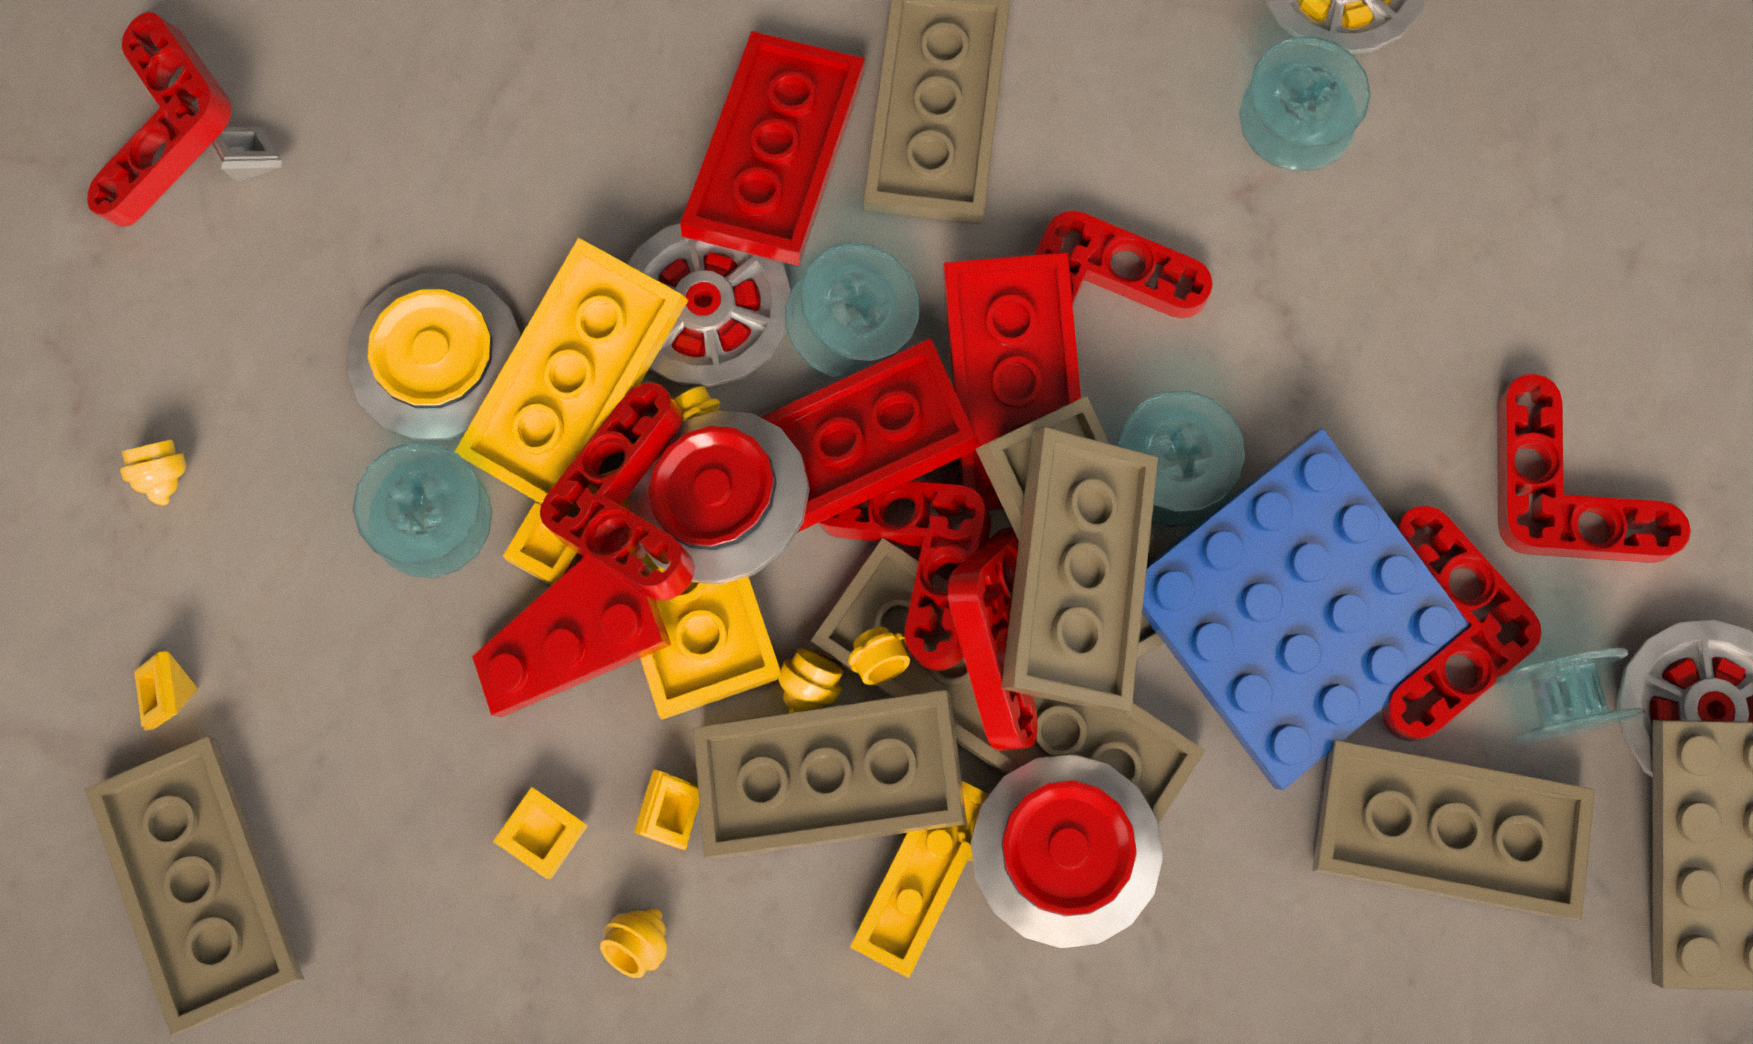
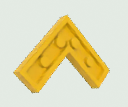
(917, 890)

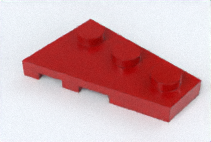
(569, 636)

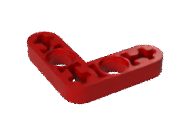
(117, 189)
(1105, 240)
(603, 511)
(1562, 511)
(939, 546)
(980, 608)
(1476, 643)

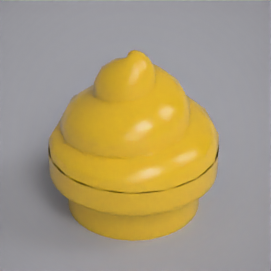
(154, 470)
(809, 681)
(635, 942)

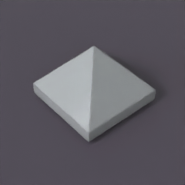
(245, 152)

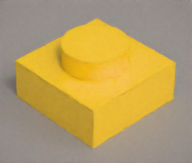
(539, 551)
(540, 833)

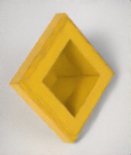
(161, 689)
(668, 810)

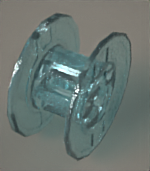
(1291, 77)
(857, 279)
(1196, 430)
(394, 491)
(1569, 695)

